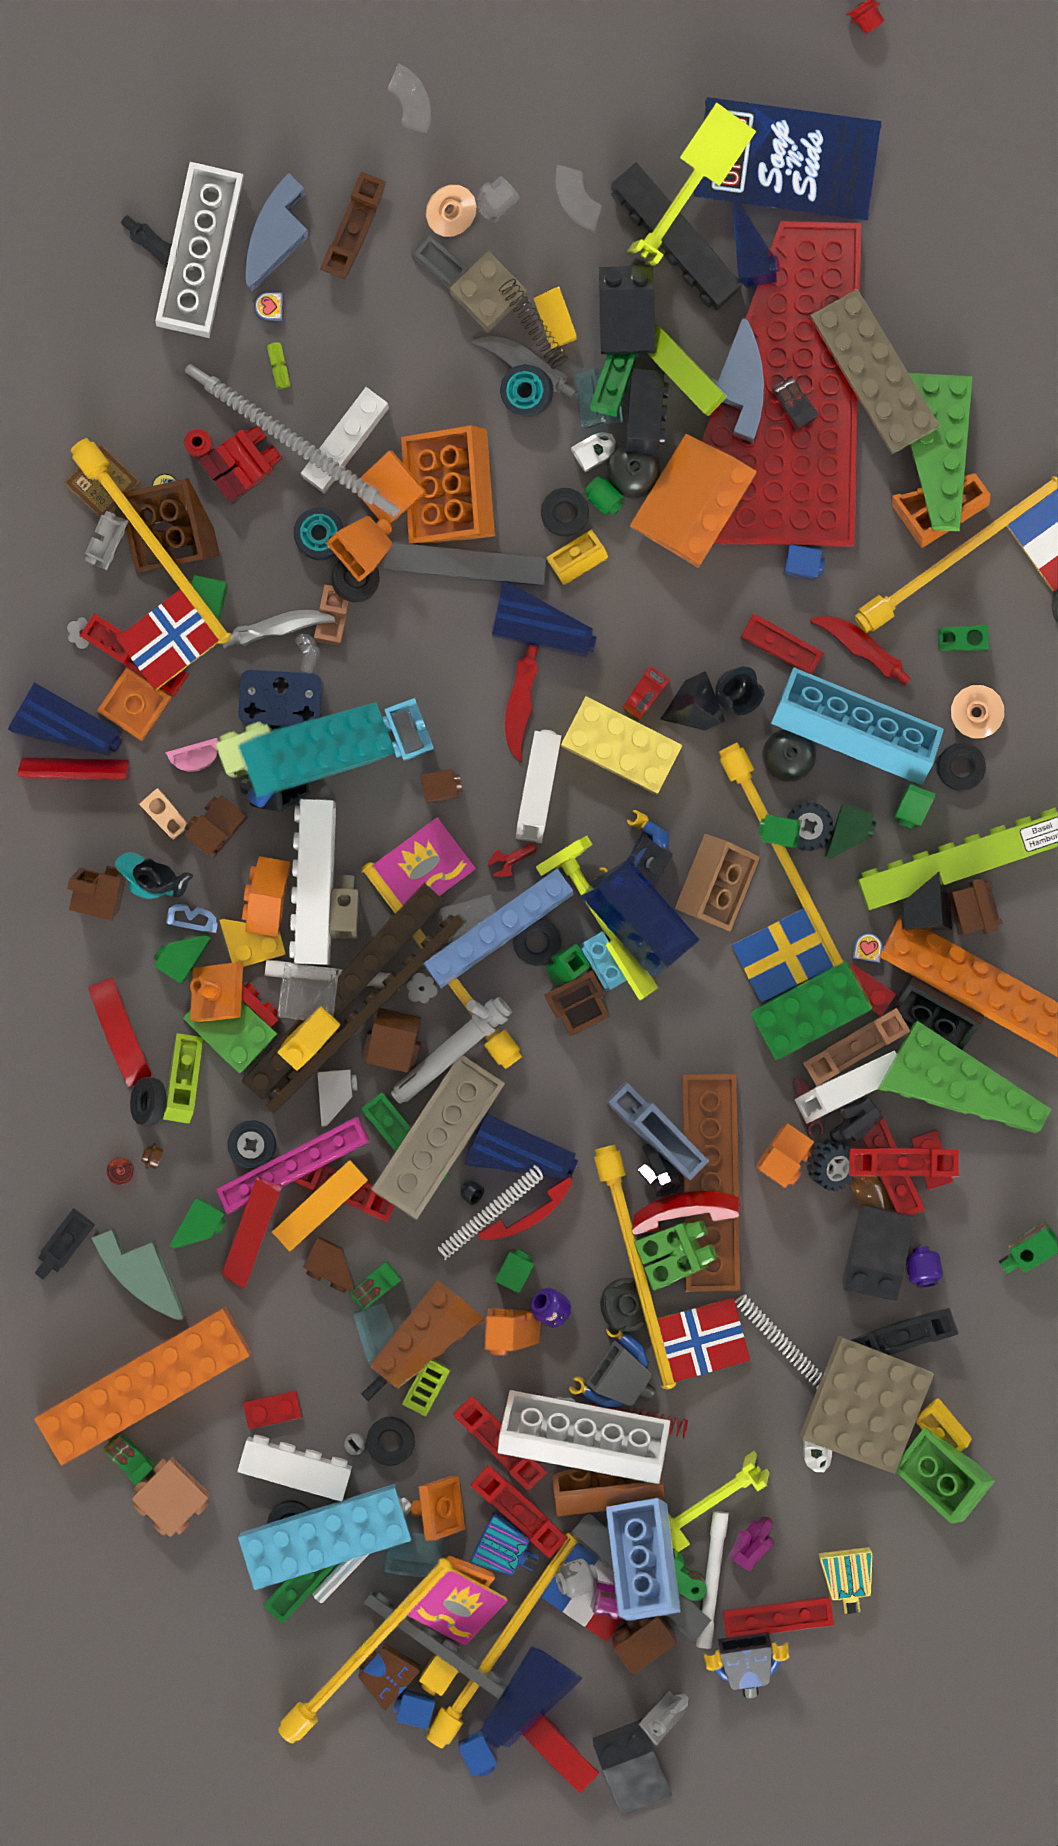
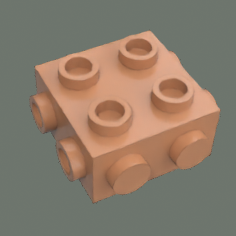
(170, 1497)

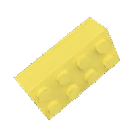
(621, 745)

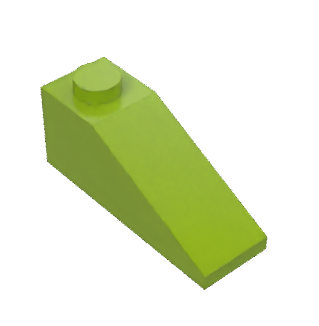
(183, 1078)

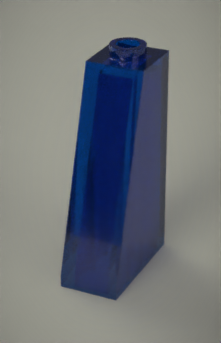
(536, 623)
(59, 721)
(513, 1149)
(528, 1697)

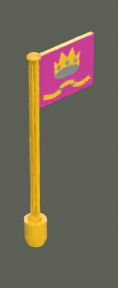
(439, 862)
(441, 1601)

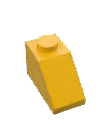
(308, 1038)

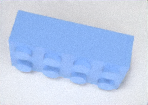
(643, 1559)

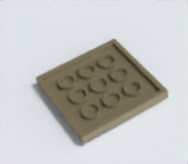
(866, 1405)

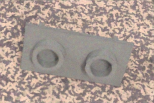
(101, 552)
(664, 1716)

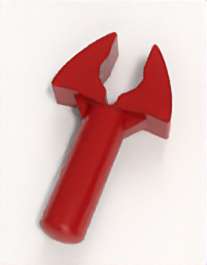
(511, 859)

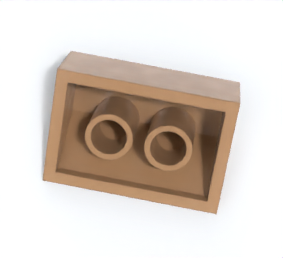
(717, 882)

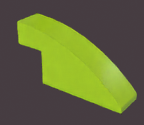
(686, 373)

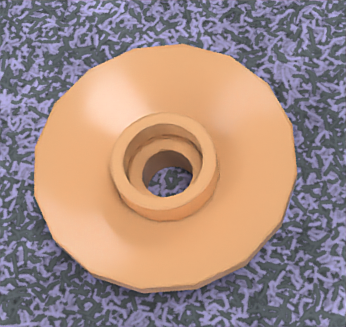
(458, 217)
(989, 704)

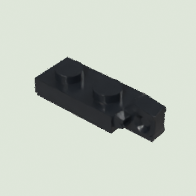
(64, 1243)

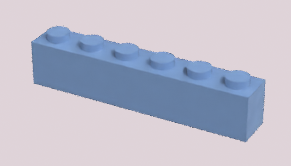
(498, 928)

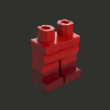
(239, 464)

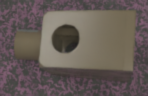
(344, 920)

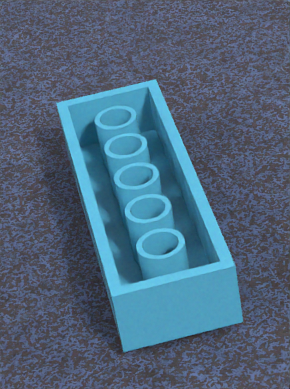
(857, 726)
(325, 1536)

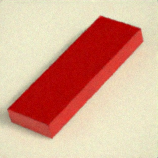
(781, 644)

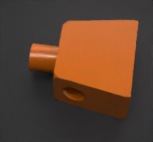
(361, 545)

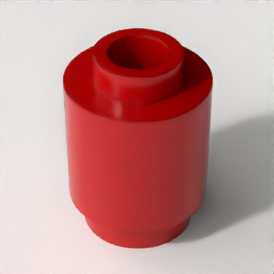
(206, 446)

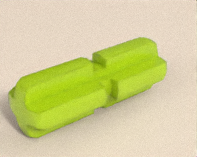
(277, 361)

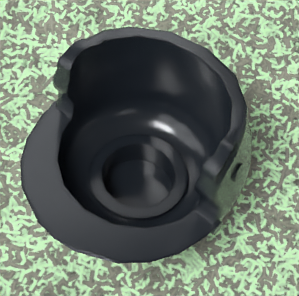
(739, 691)

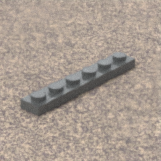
(444, 1649)

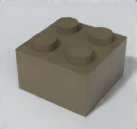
(479, 291)

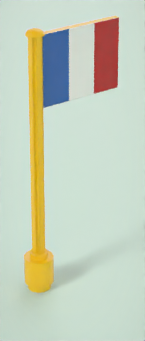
(1030, 522)
(448, 1720)

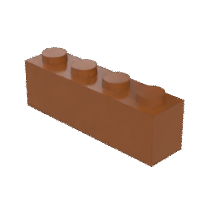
(425, 1335)
(590, 1491)

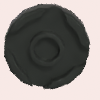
(622, 1306)

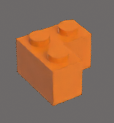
(266, 896)
(784, 1155)

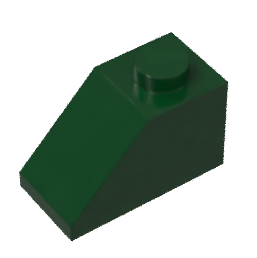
(850, 830)

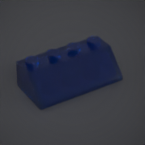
(639, 917)

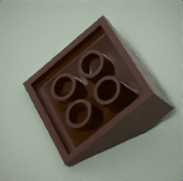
(176, 521)

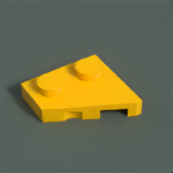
(250, 947)

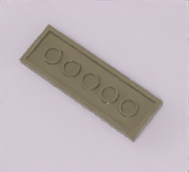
(874, 371)
(437, 1137)

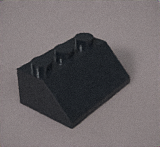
(937, 1012)

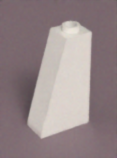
(538, 786)
(844, 1089)

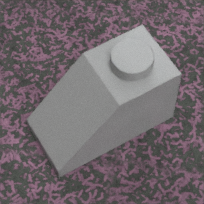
(335, 1091)

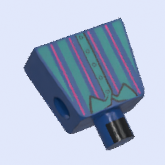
(503, 1547)

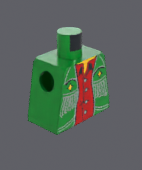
(1039, 1240)

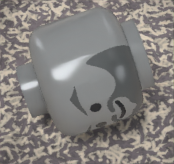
(576, 1578)

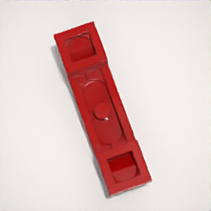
(119, 1031)
(904, 1162)
(362, 1199)
(685, 1204)
(498, 1228)
(487, 1430)
(519, 1510)

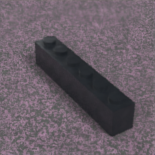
(681, 241)

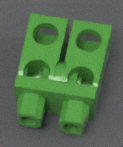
(684, 1252)

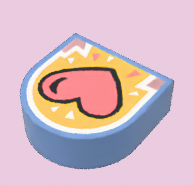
(270, 306)
(867, 948)

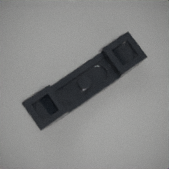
(911, 1332)

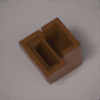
(97, 892)
(974, 908)
(578, 1003)
(393, 1041)

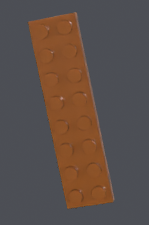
(711, 1126)

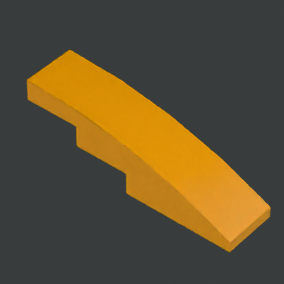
(320, 1205)

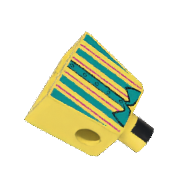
(848, 1576)

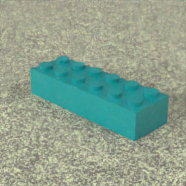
(316, 749)

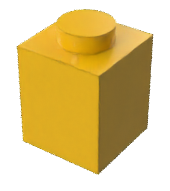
(437, 1676)

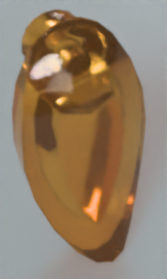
(869, 1191)

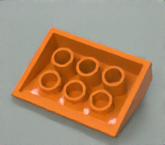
(457, 485)
(693, 499)

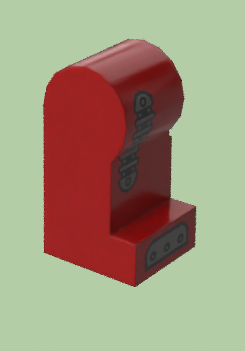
(645, 692)

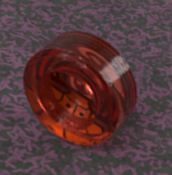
(120, 1170)

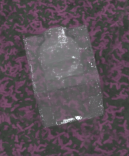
(496, 199)

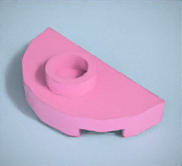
(194, 757)

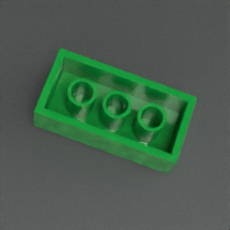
(811, 1009)

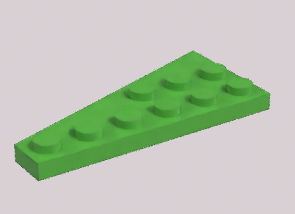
(942, 453)
(952, 1079)

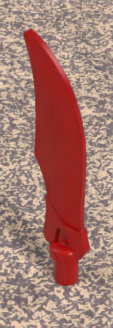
(864, 646)
(520, 702)

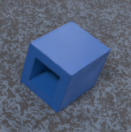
(803, 562)
(414, 1709)
(478, 1754)

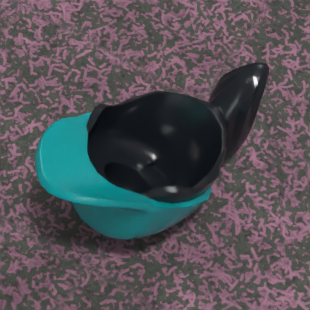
(149, 878)

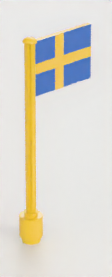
(798, 943)

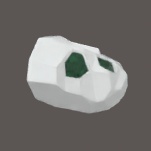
(594, 450)
(816, 1457)

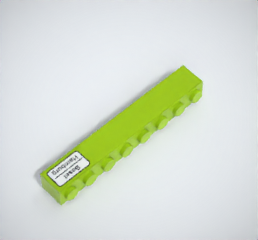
(960, 861)

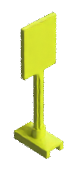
(711, 155)
(636, 975)
(749, 1475)

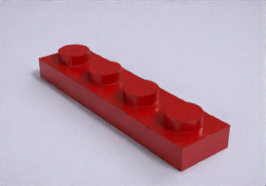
(899, 1188)
(778, 1617)

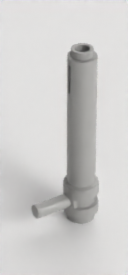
(482, 1024)

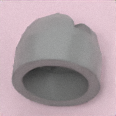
(359, 1441)

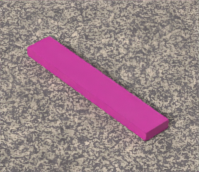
(296, 1163)

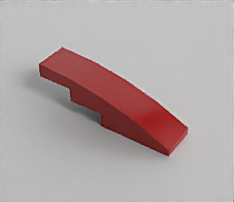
(104, 636)
(561, 1753)

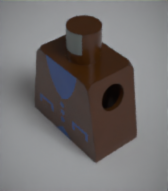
(387, 1673)

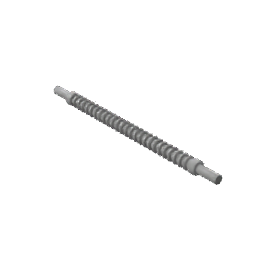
(369, 494)

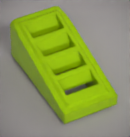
(439, 1368)

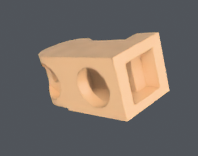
(164, 813)

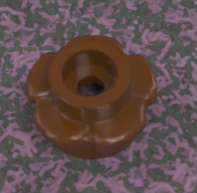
(152, 1156)

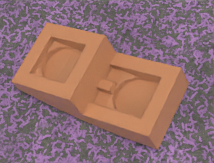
(337, 607)

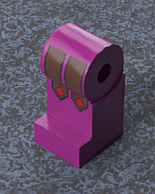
(604, 1600)

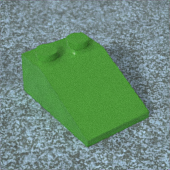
(236, 1039)
(944, 1476)

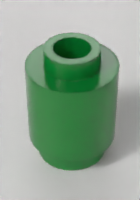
(604, 496)

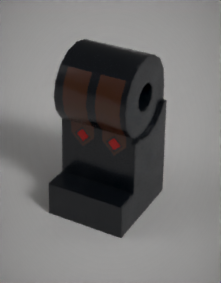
(794, 403)

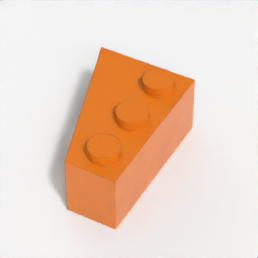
(914, 513)
(510, 1330)

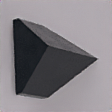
(695, 705)
(927, 907)

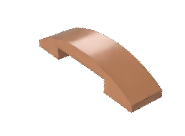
(856, 1046)

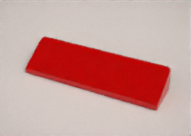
(74, 768)
(251, 1231)

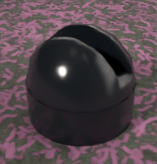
(472, 1193)

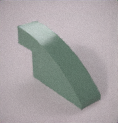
(141, 1273)

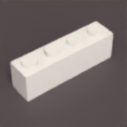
(348, 436)
(295, 1468)

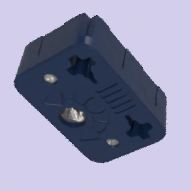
(280, 709)

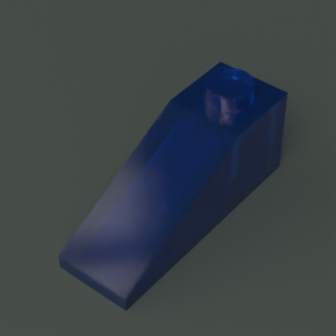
(754, 257)

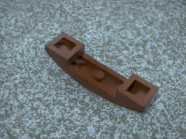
(354, 226)

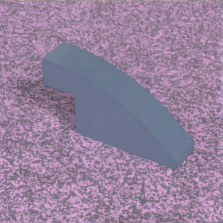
(275, 232)
(744, 381)
(657, 1130)

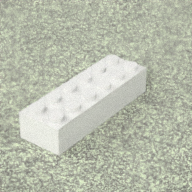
(199, 250)
(314, 881)
(583, 1436)

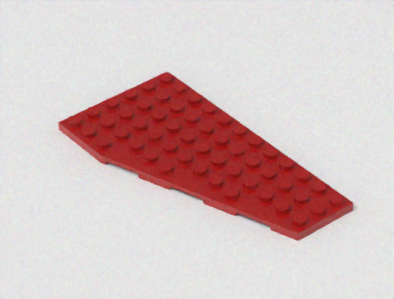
(809, 475)

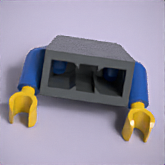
(619, 1375)

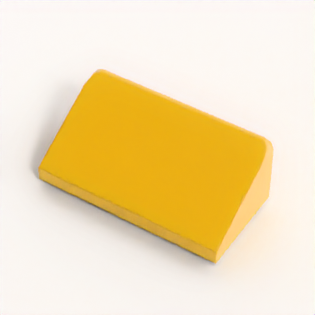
(556, 317)
(577, 557)
(942, 1423)

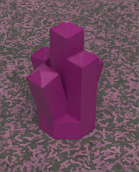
(752, 1543)

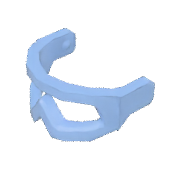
(211, 925)

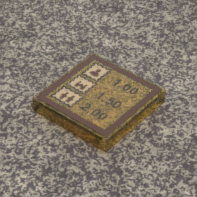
(94, 493)

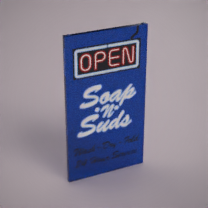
(800, 161)

